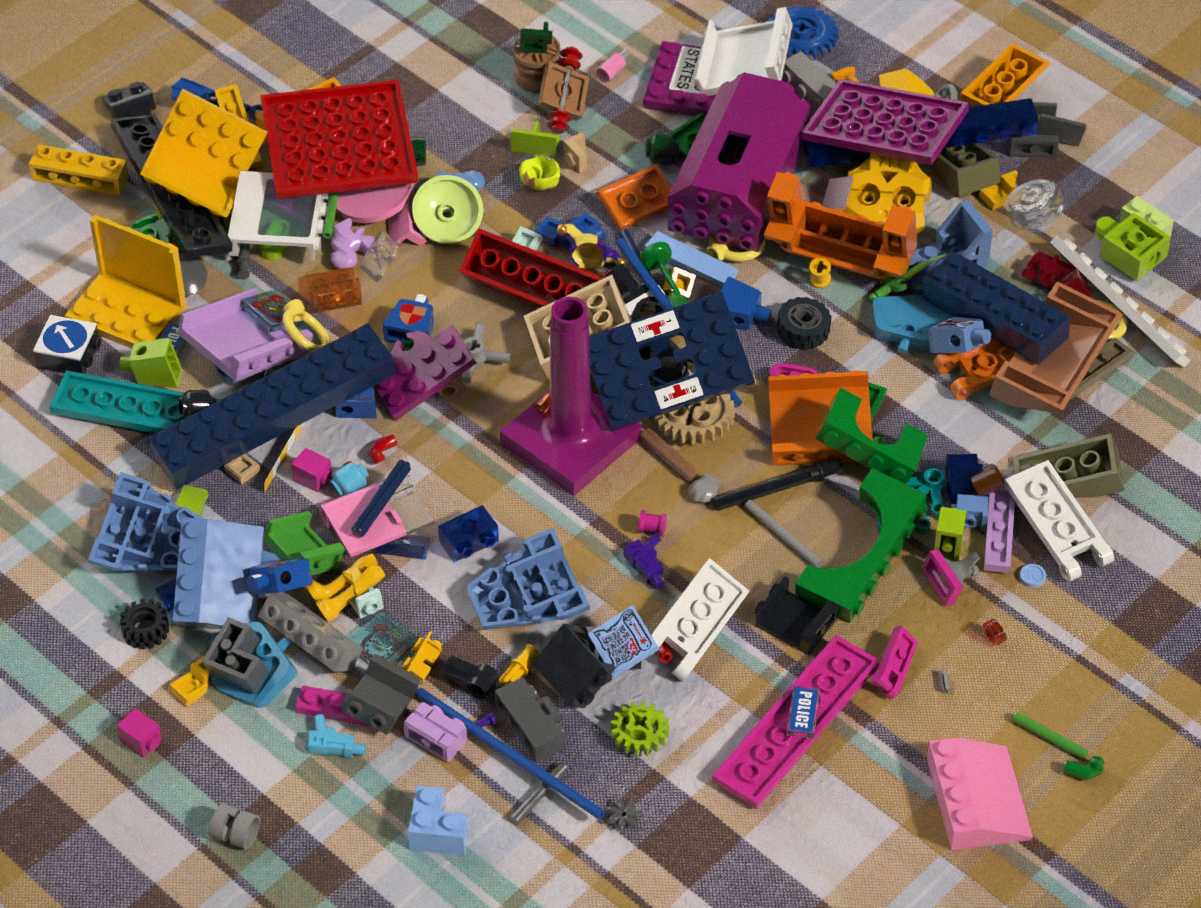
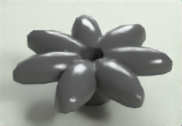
(623, 814)

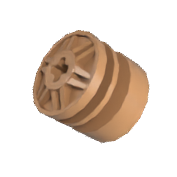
(530, 66)

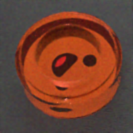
(994, 632)

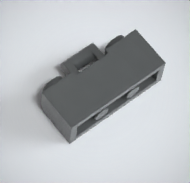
(525, 716)

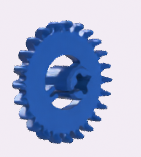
(823, 33)

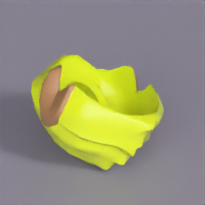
(539, 173)

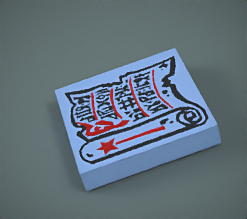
(623, 640)

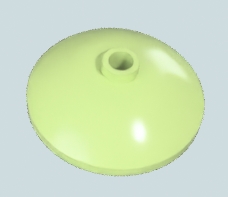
(449, 195)

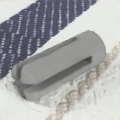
(944, 680)

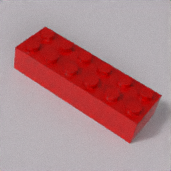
(521, 271)

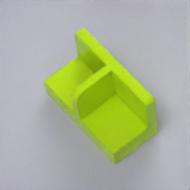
(535, 142)

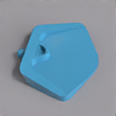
(906, 321)
(275, 660)

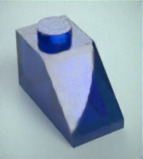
(958, 474)

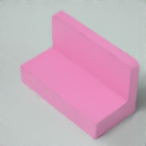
(403, 226)

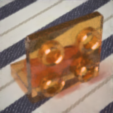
(334, 289)

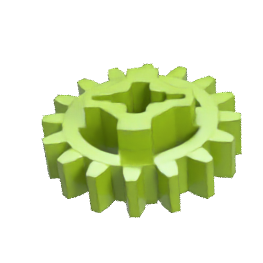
(640, 728)

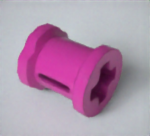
(652, 523)

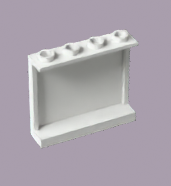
(748, 49)

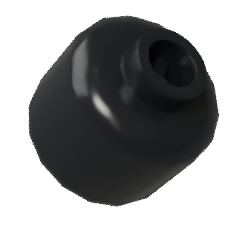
(194, 401)

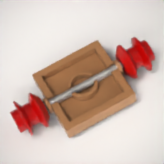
(564, 90)

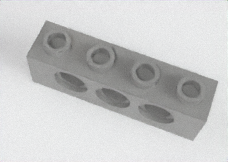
(310, 632)

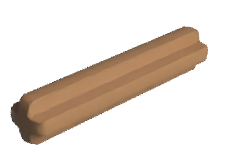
(668, 454)

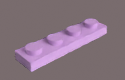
(999, 531)

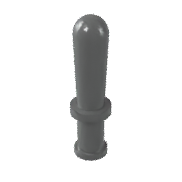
(244, 261)

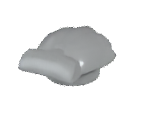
(705, 488)

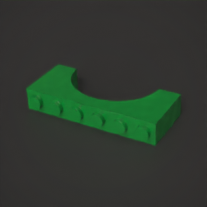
(897, 510)

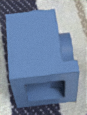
(976, 510)

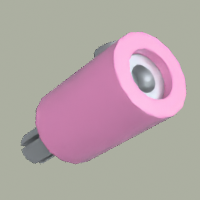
(612, 65)

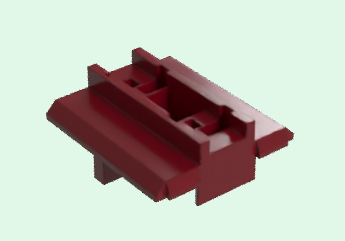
(1046, 269)

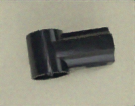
(476, 679)

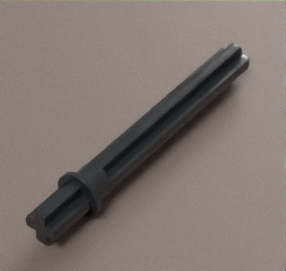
(779, 484)

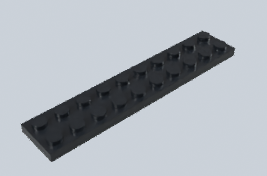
(192, 226)

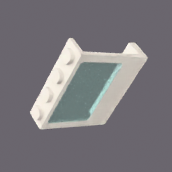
(272, 221)

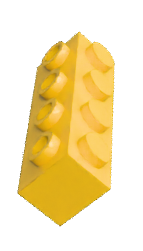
(79, 170)

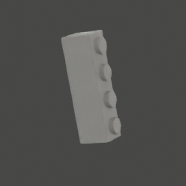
(807, 80)

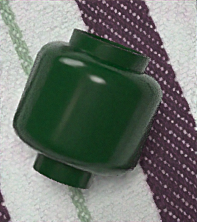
(661, 148)

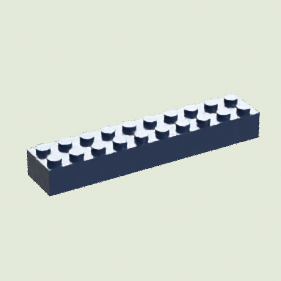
(272, 406)

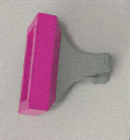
(947, 575)

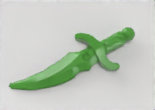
(898, 284)

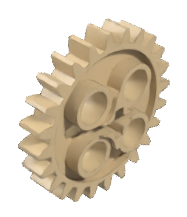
(708, 419)

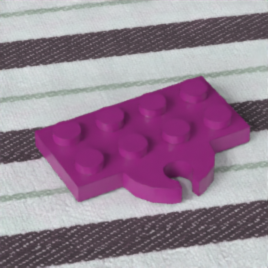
(423, 369)

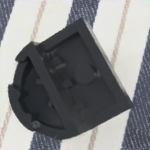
(131, 101)

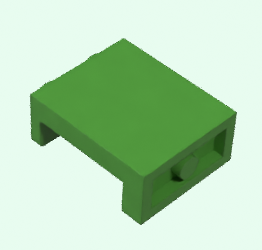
(294, 539)

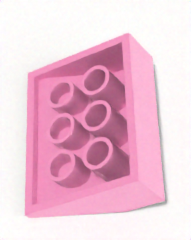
(977, 793)

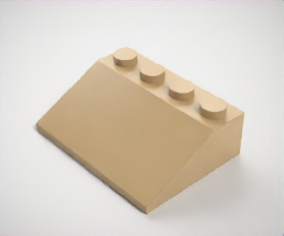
(604, 308)

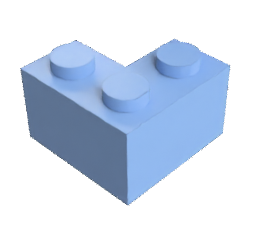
(432, 827)

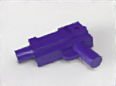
(643, 559)

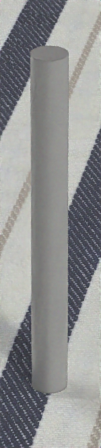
(780, 531)

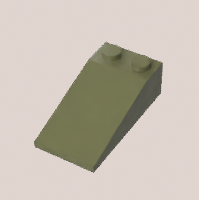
(967, 168)
(1085, 466)

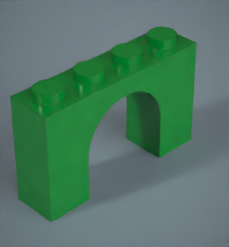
(843, 434)

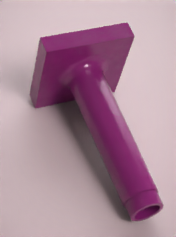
(574, 435)

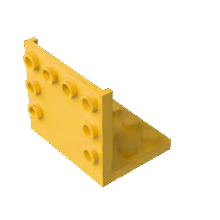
(203, 153)
(135, 287)

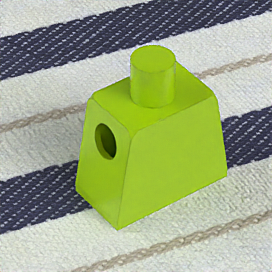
(153, 363)

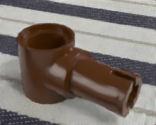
(988, 480)

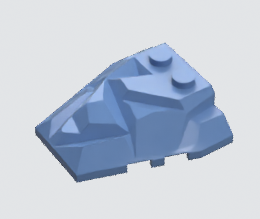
(139, 529)
(528, 586)

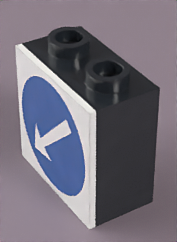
(67, 345)

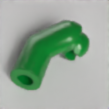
(1085, 771)

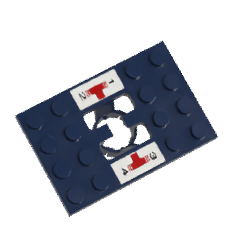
(710, 347)

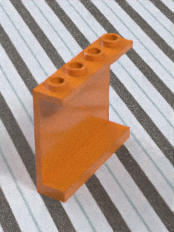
(799, 408)

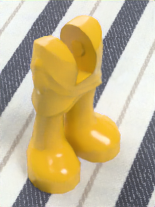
(361, 576)

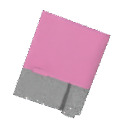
(400, 516)

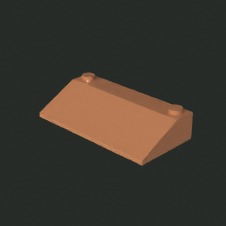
(1058, 376)

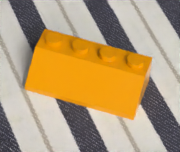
(1005, 77)

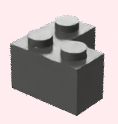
(232, 657)

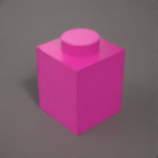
(311, 470)
(139, 733)

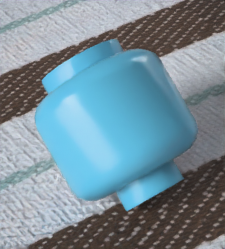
(349, 478)

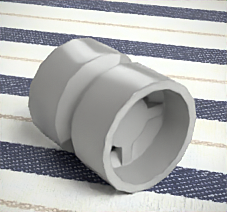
(236, 826)

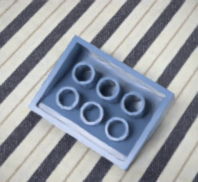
(214, 572)

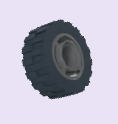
(803, 323)

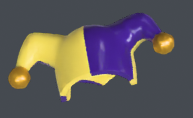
(588, 250)

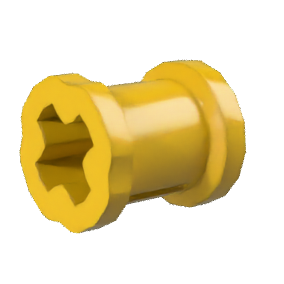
(820, 272)

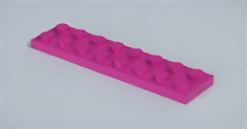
(767, 750)

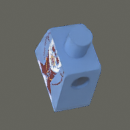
(967, 333)

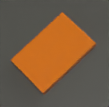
(636, 197)

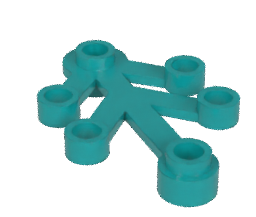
(930, 481)

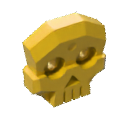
(904, 183)

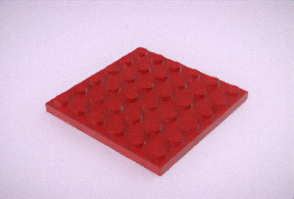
(338, 139)

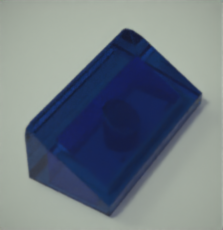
(406, 546)

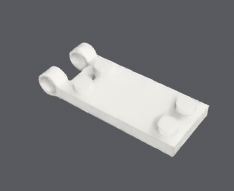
(1057, 518)
(699, 615)

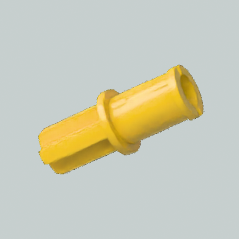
(520, 665)

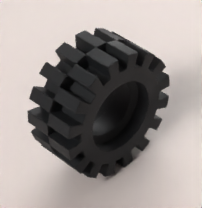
(149, 635)

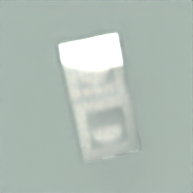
(379, 255)

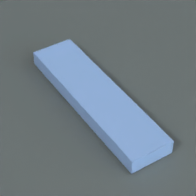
(696, 261)

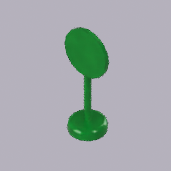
(656, 257)

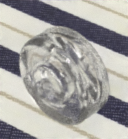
(1034, 204)

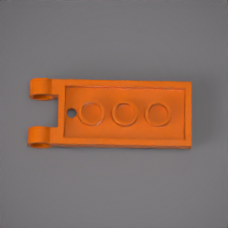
(985, 359)

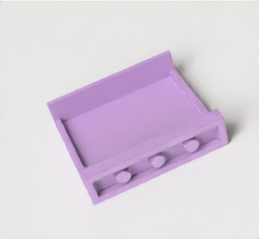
(236, 339)

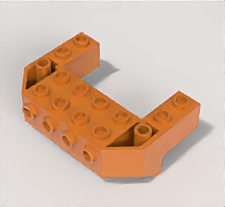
(841, 238)

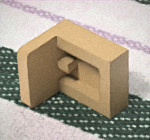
(575, 152)

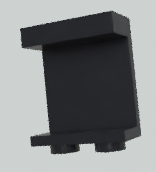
(794, 618)
(572, 667)

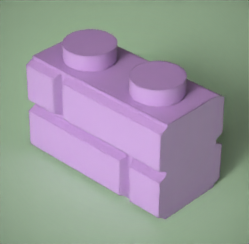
(436, 731)

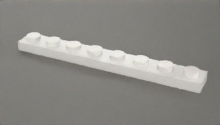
(1126, 305)

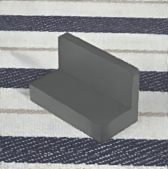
(1068, 130)

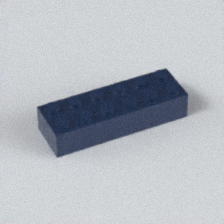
(1006, 310)

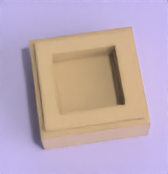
(242, 468)

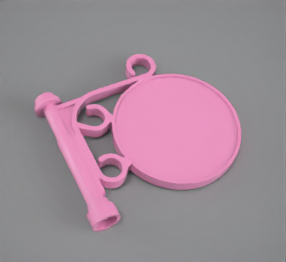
(374, 203)

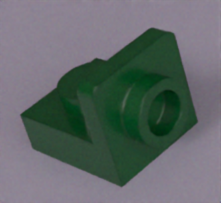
(535, 39)

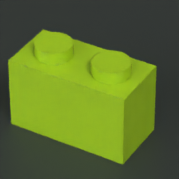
(950, 533)

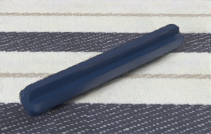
(380, 498)

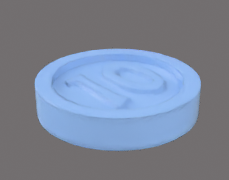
(1032, 575)

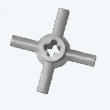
(481, 353)

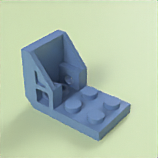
(960, 232)

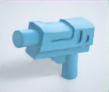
(326, 741)

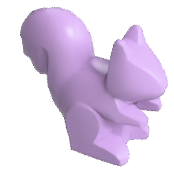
(346, 243)

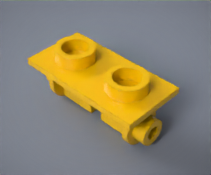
(426, 651)

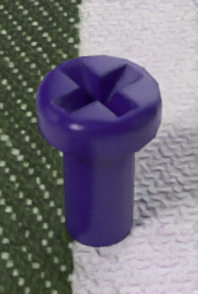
(487, 720)

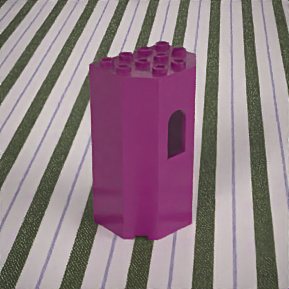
(733, 198)

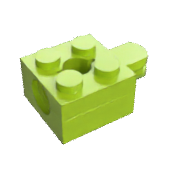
(1132, 245)

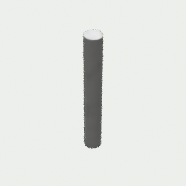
(537, 795)

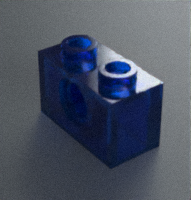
(468, 533)

